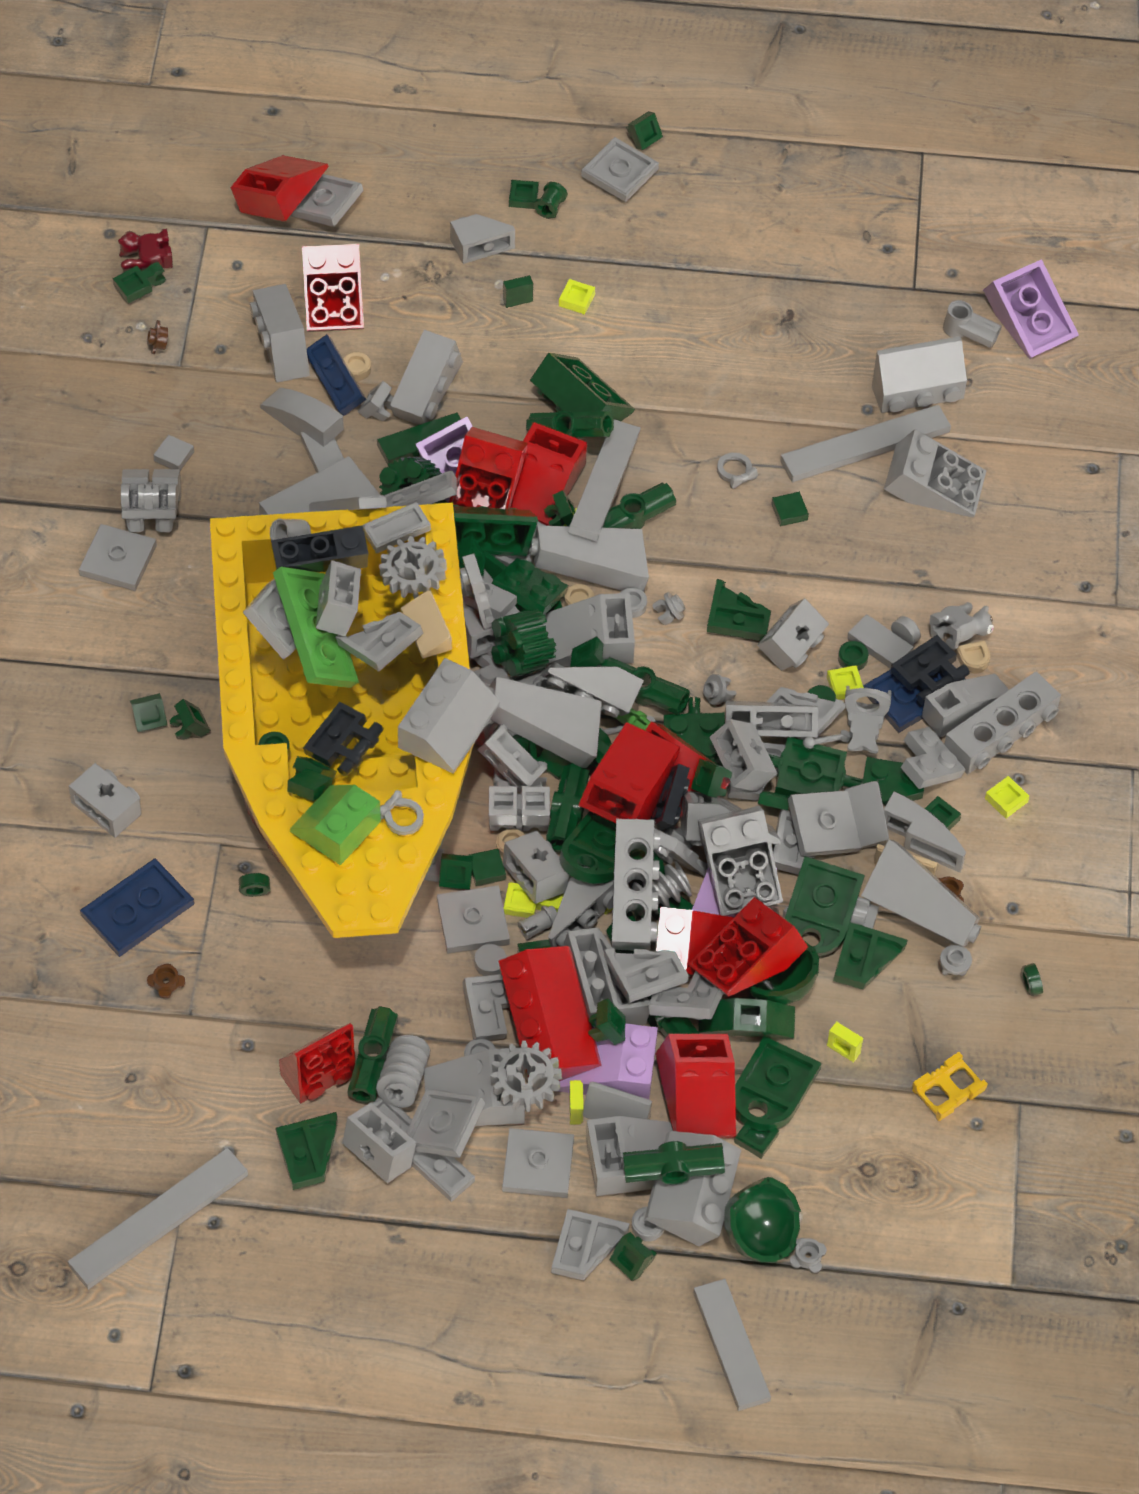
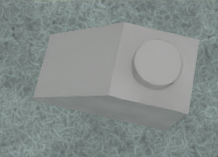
(480, 237)

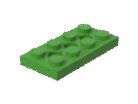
(300, 601)

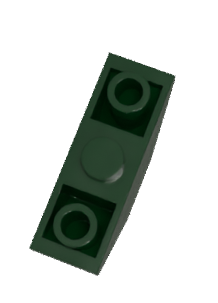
(751, 1019)

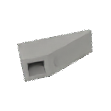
(607, 684)
(959, 701)
(580, 908)

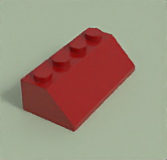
(550, 1007)

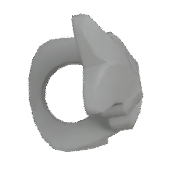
(865, 718)

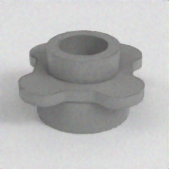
(812, 1247)

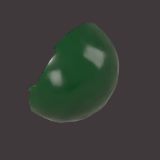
(791, 983)
(763, 1220)

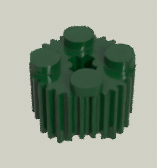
(406, 473)
(522, 642)

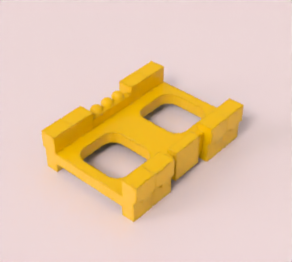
(942, 1078)

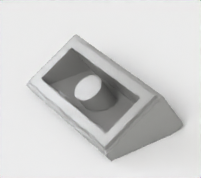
(869, 814)
(610, 1102)

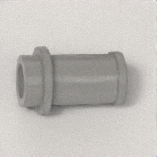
(538, 922)

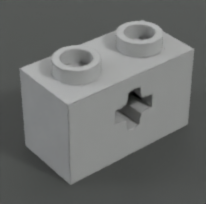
(338, 598)
(793, 635)
(743, 754)
(105, 799)
(535, 867)
(379, 1142)

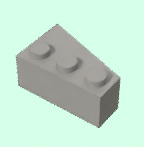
(280, 332)
(426, 378)
(598, 979)

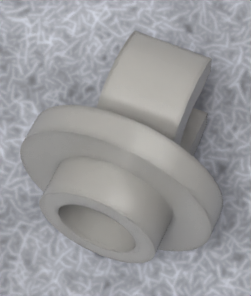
(673, 606)
(716, 690)
(955, 960)

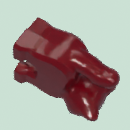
(151, 249)

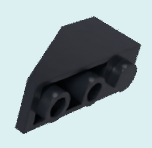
(317, 550)

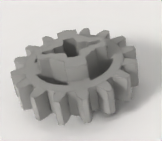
(415, 568)
(541, 1075)

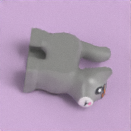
(959, 624)

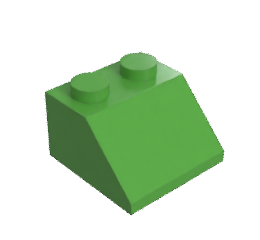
(339, 821)

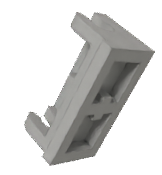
(511, 759)

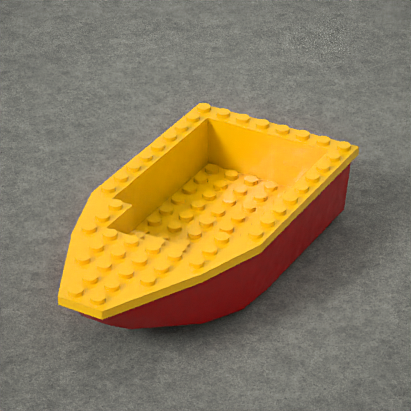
(271, 694)

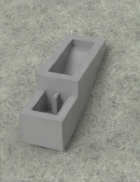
(304, 415)
(923, 832)

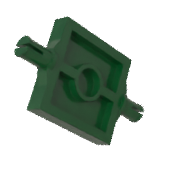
(697, 728)
(811, 770)

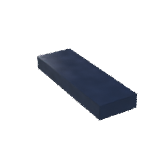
(335, 375)

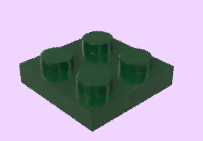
(531, 585)

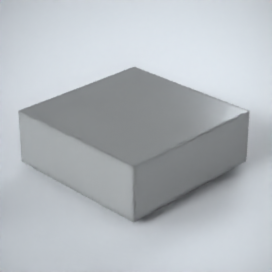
(173, 453)

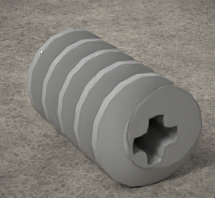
(667, 886)
(403, 1070)

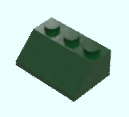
(577, 387)
(496, 529)

